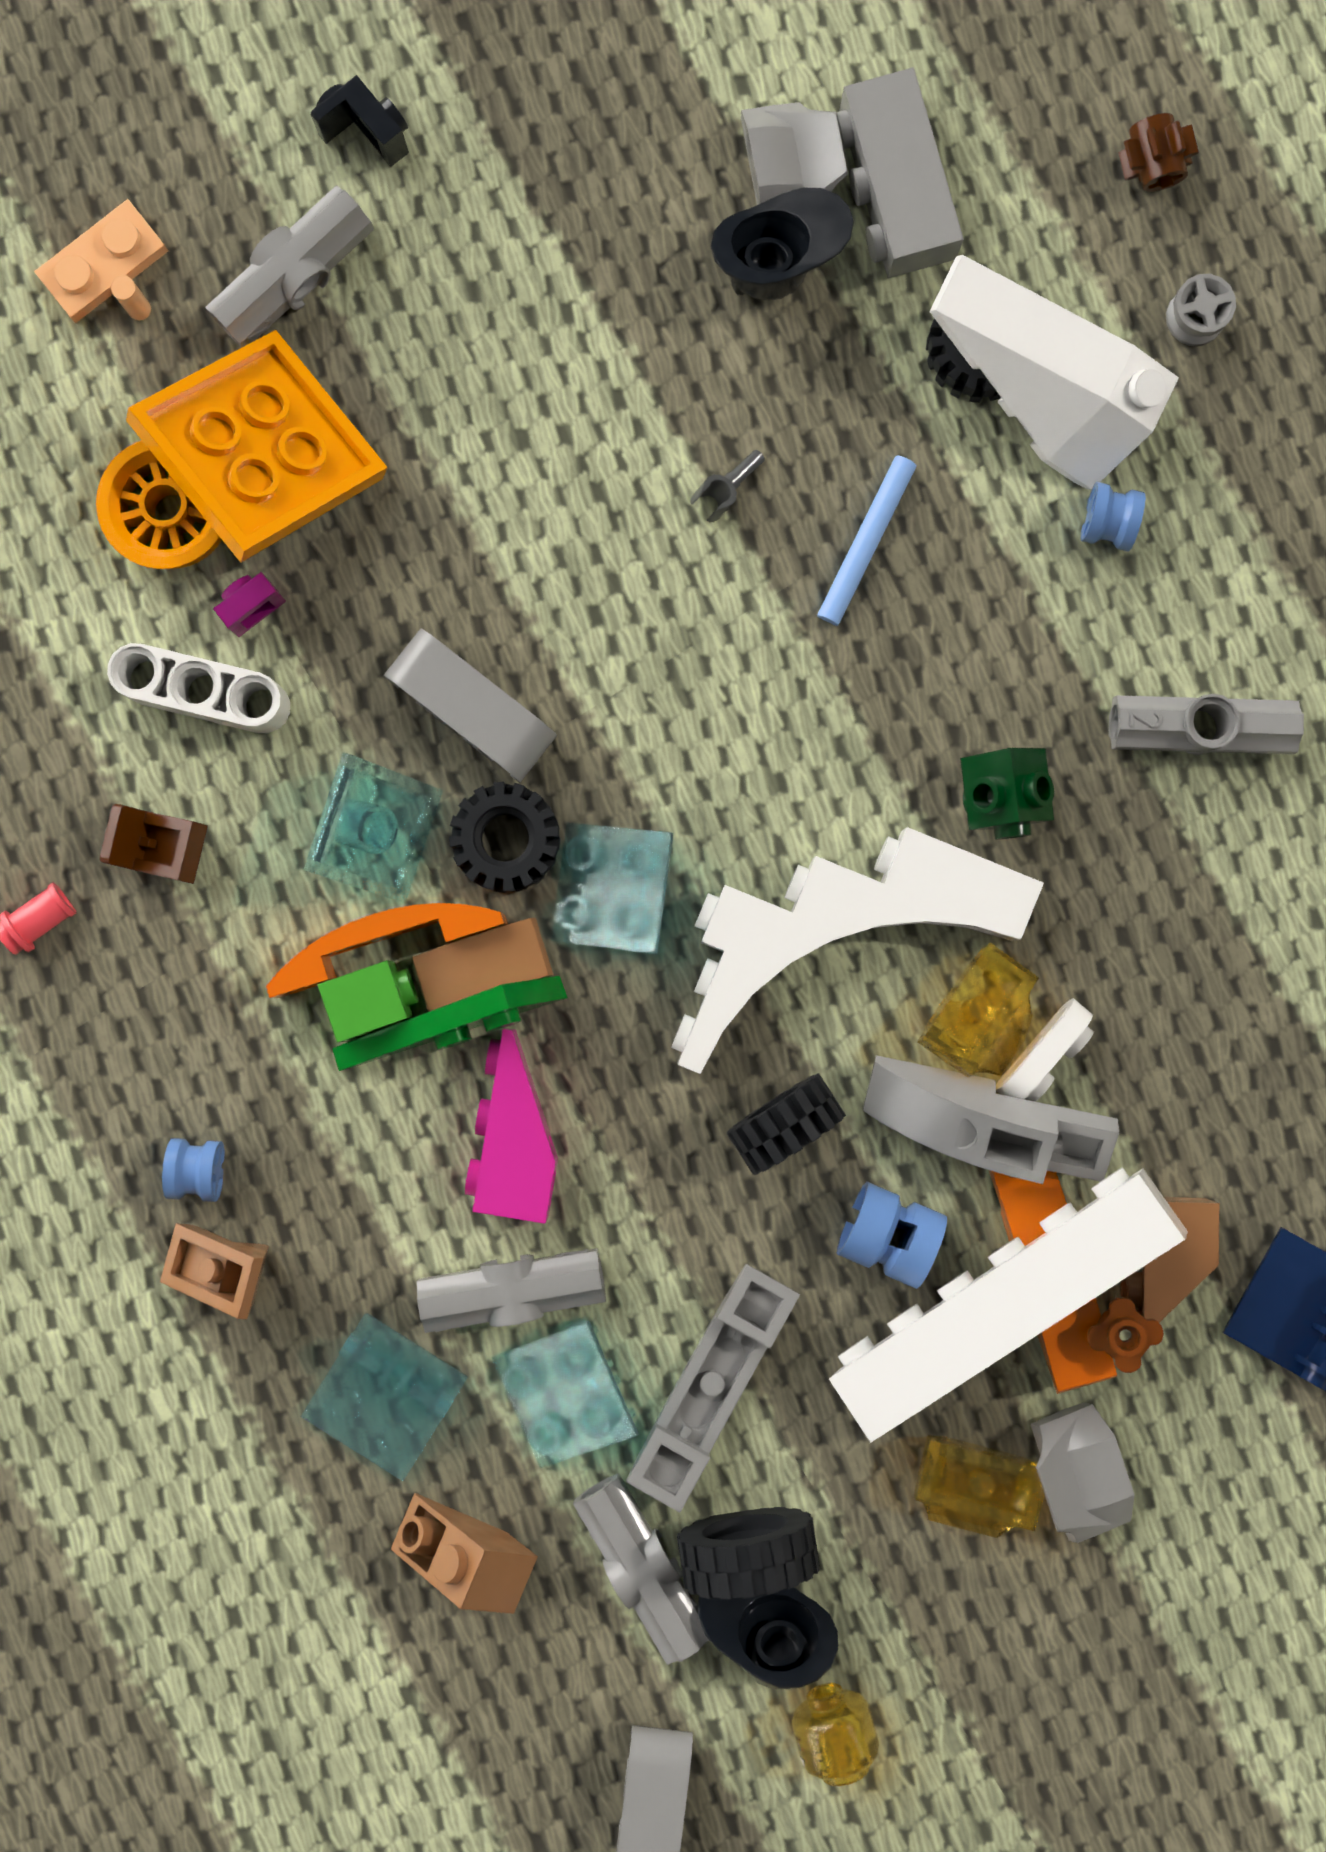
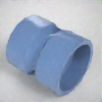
(877, 1219)

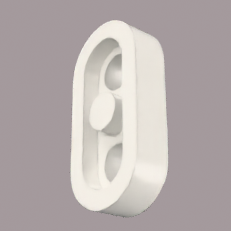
(1063, 1034)

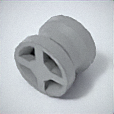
(1207, 298)

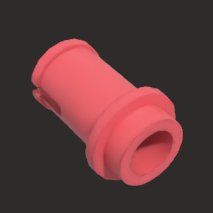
(34, 919)

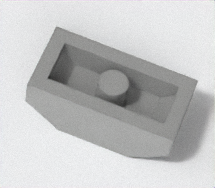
(792, 149)
(1082, 1473)

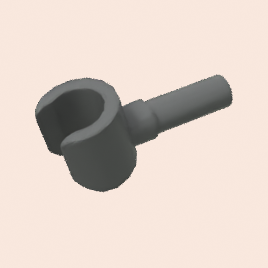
(724, 487)

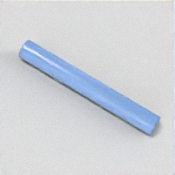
(867, 540)

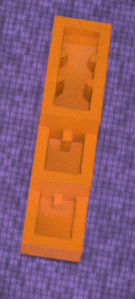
(1065, 1343)

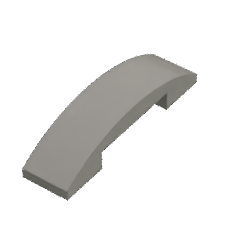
(711, 1387)

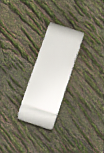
(174, 677)

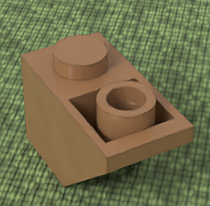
(1181, 1268)
(464, 1557)

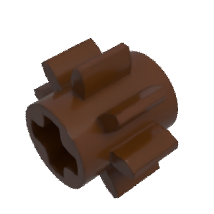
(1158, 152)

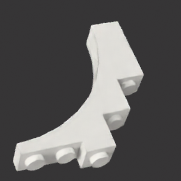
(920, 884)

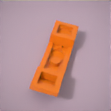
(314, 962)

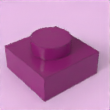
(248, 603)

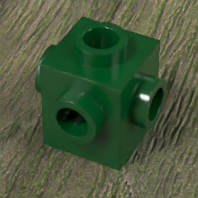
(1007, 791)

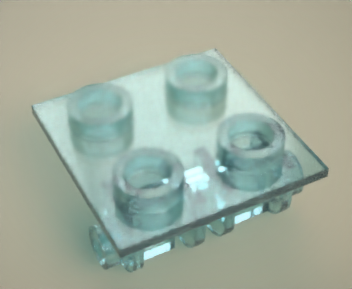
(612, 887)
(565, 1394)
(384, 1396)

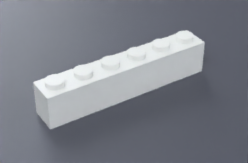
(1007, 1304)

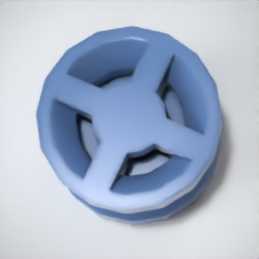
(1113, 516)
(193, 1169)

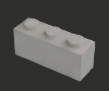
(898, 174)

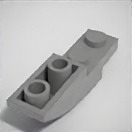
(985, 1128)

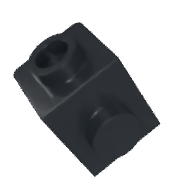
(376, 120)

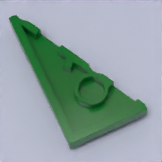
(451, 1023)

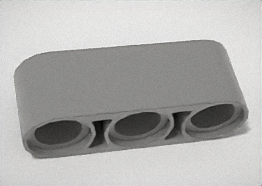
(470, 704)
(655, 1790)

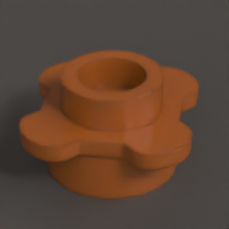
(1119, 1317)

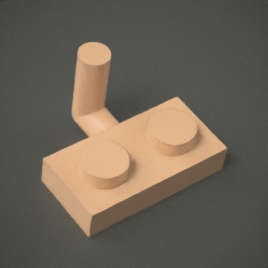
(104, 264)

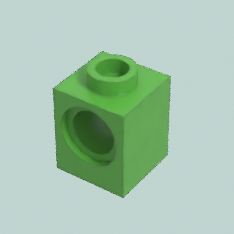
(368, 1000)

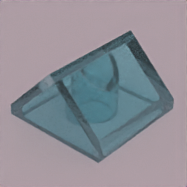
(373, 828)

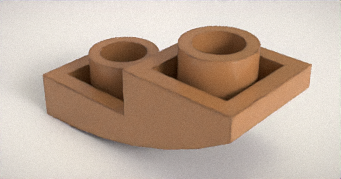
(482, 962)

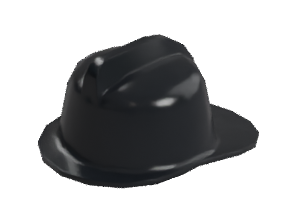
(781, 240)
(775, 1637)

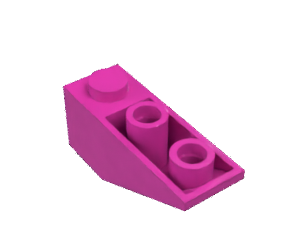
(518, 1150)

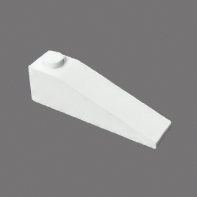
(1062, 377)

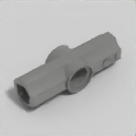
(289, 266)
(1240, 724)
(511, 1291)
(641, 1568)

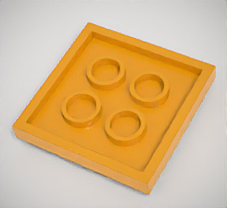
(256, 444)

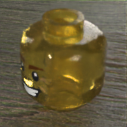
(835, 1734)

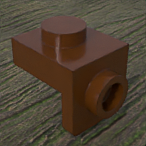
(153, 843)

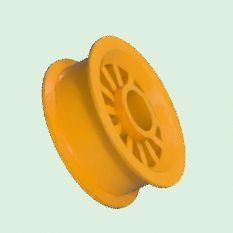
(115, 520)

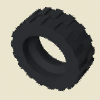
(748, 1553)

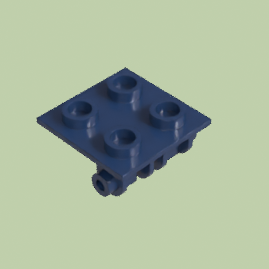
(1286, 1308)

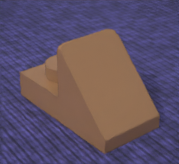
(214, 1269)

